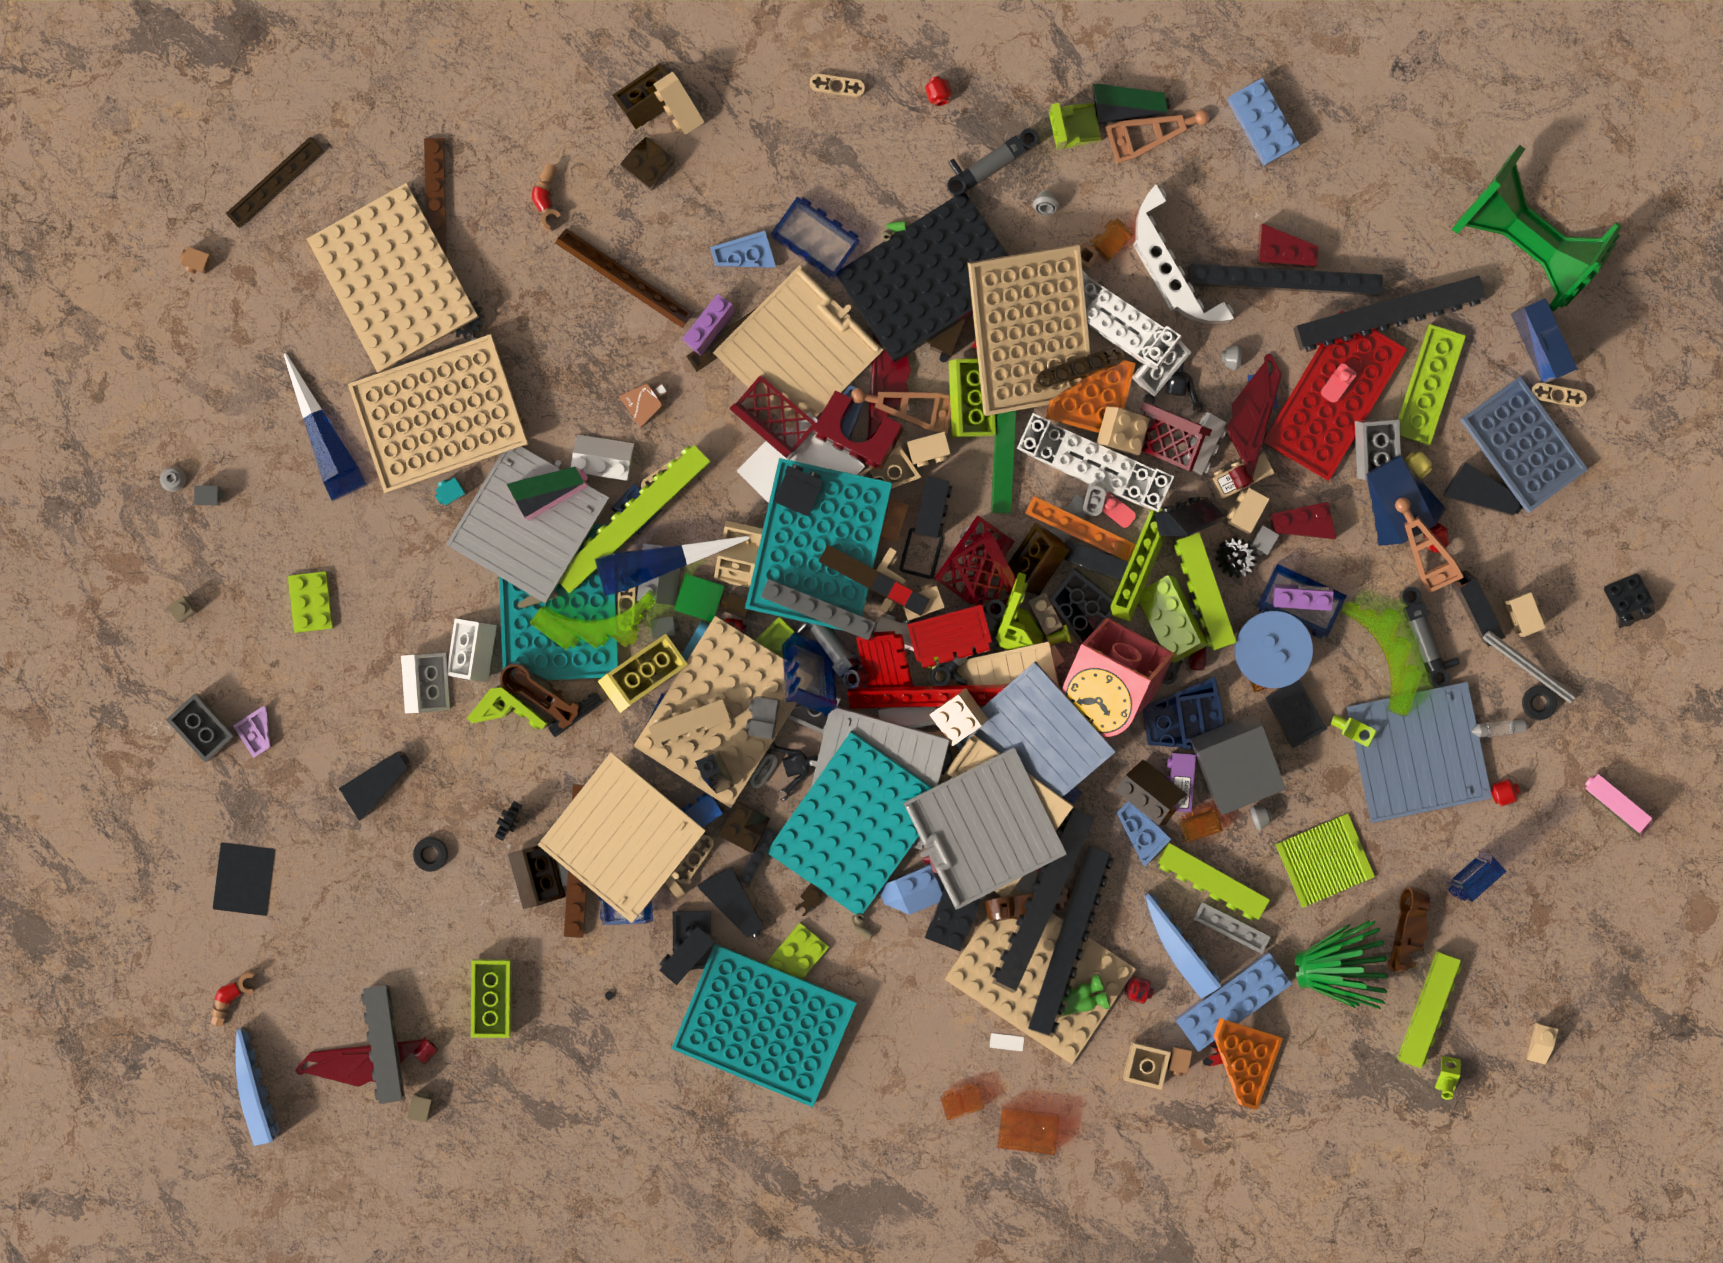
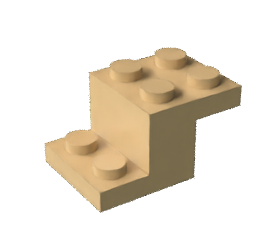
(889, 559)
(737, 562)

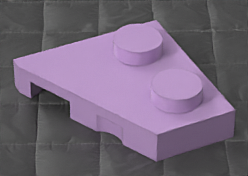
(255, 731)

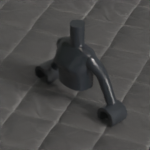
(1177, 386)
(794, 765)

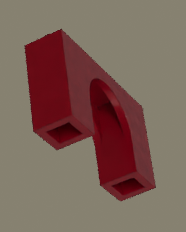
(873, 451)

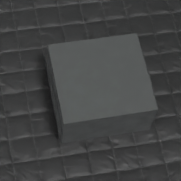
(1238, 764)

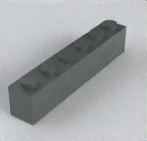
(819, 610)
(384, 1044)

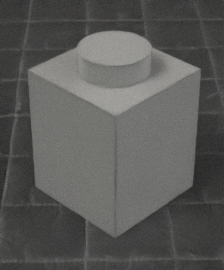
(1264, 541)

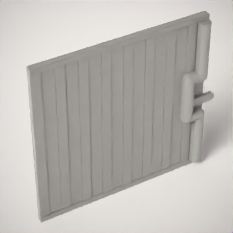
(521, 550)
(912, 748)
(984, 828)

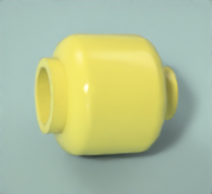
(1419, 463)

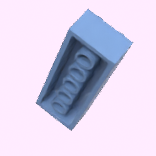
(1233, 1000)

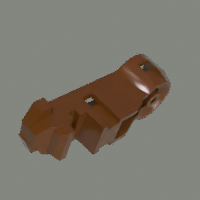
(538, 691)
(1013, 906)
(1411, 927)

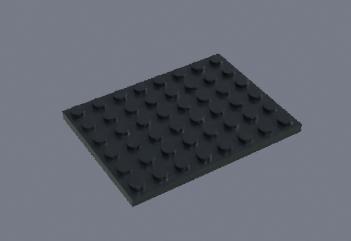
(921, 276)

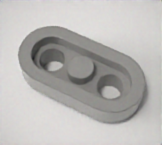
(1094, 497)
(763, 770)

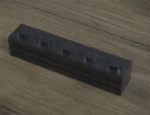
(585, 707)
(757, 855)

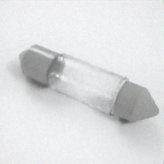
(1500, 728)

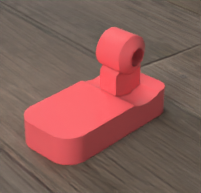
(1338, 383)
(1118, 511)

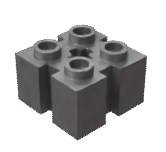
(763, 717)

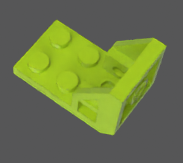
(1074, 125)
(1020, 633)
(490, 708)

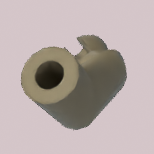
(859, 926)

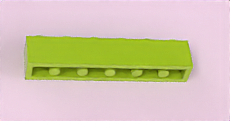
(1138, 569)
(1206, 591)
(1213, 881)
(1429, 1009)

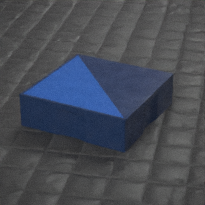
(1544, 341)

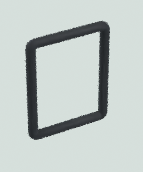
(935, 559)

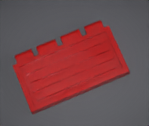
(950, 634)
(885, 660)

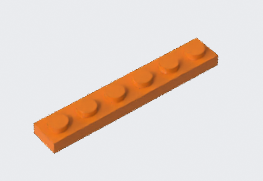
(1080, 528)

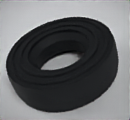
(1551, 705)
(418, 854)

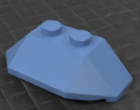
(913, 890)

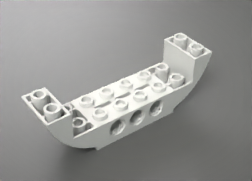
(1178, 300)
(1127, 325)
(1094, 463)

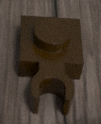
(811, 896)

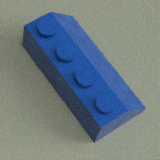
(704, 810)

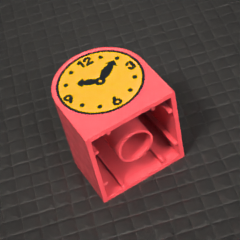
(1115, 676)

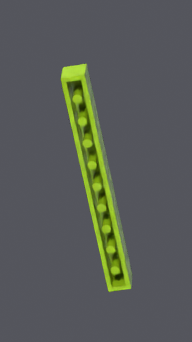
(636, 514)

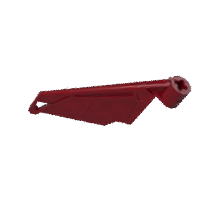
(886, 377)
(1250, 420)
(354, 1065)

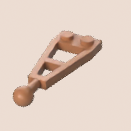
(1121, 142)
(940, 413)
(1436, 577)

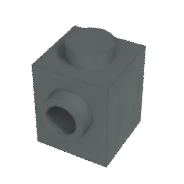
(208, 495)
(664, 626)

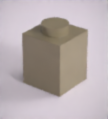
(182, 609)
(420, 1106)

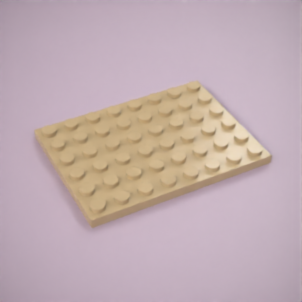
(392, 278)
(1027, 321)
(438, 413)
(733, 669)
(982, 954)

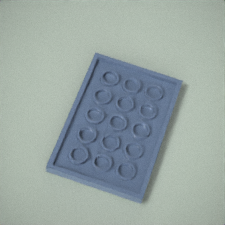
(1524, 444)

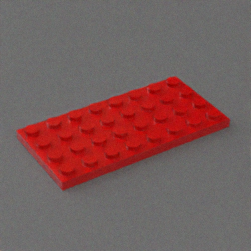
(1320, 431)

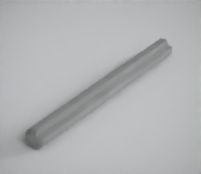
(1530, 667)

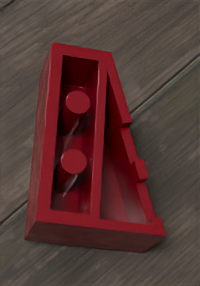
(1284, 249)
(1306, 521)

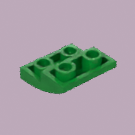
(698, 597)

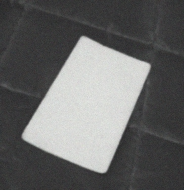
(1006, 1042)

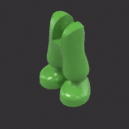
(1080, 998)

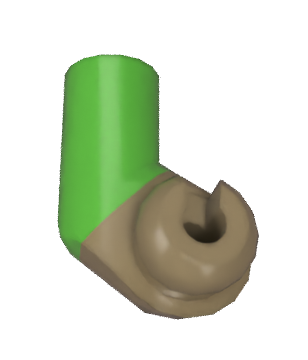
(891, 228)

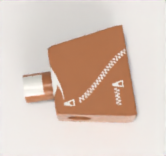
(643, 402)

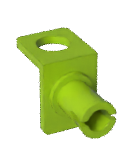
(1061, 636)
(1353, 729)
(1448, 1077)

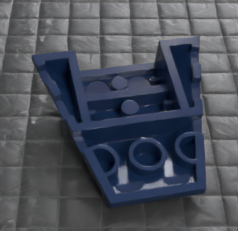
(1389, 484)
(1184, 715)

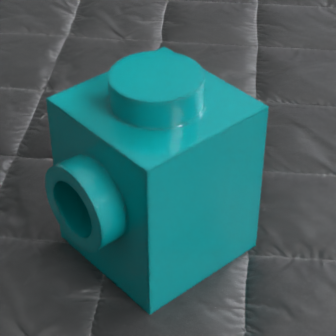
(449, 491)

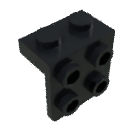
(799, 490)
(1630, 600)

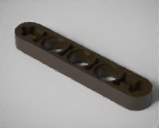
(1072, 374)

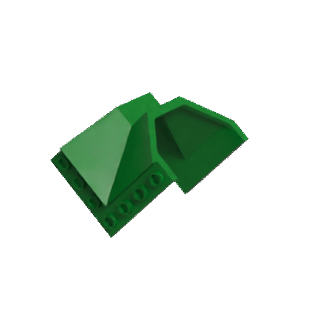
(1567, 260)

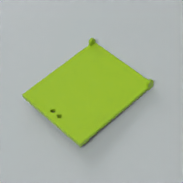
(1324, 860)

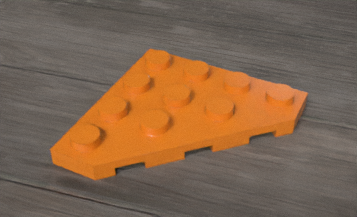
(1087, 400)
(1247, 1059)

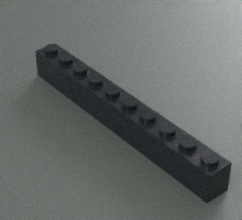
(1285, 279)
(1389, 313)
(1041, 904)
(1070, 942)

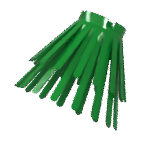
(1323, 968)

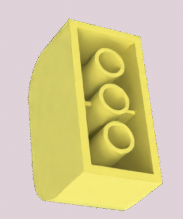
(642, 673)

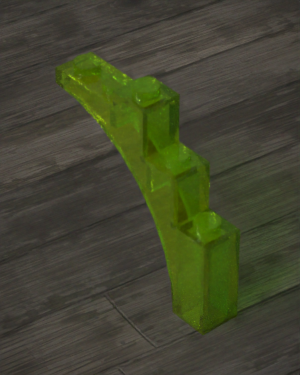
(566, 630)
(1396, 651)

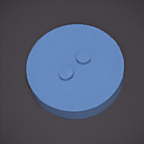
(1273, 649)

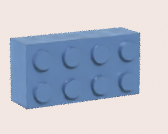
(1263, 122)

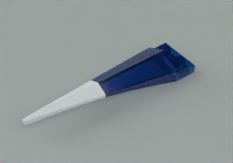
(335, 463)
(631, 568)

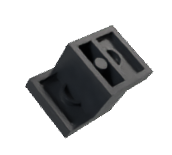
(950, 925)

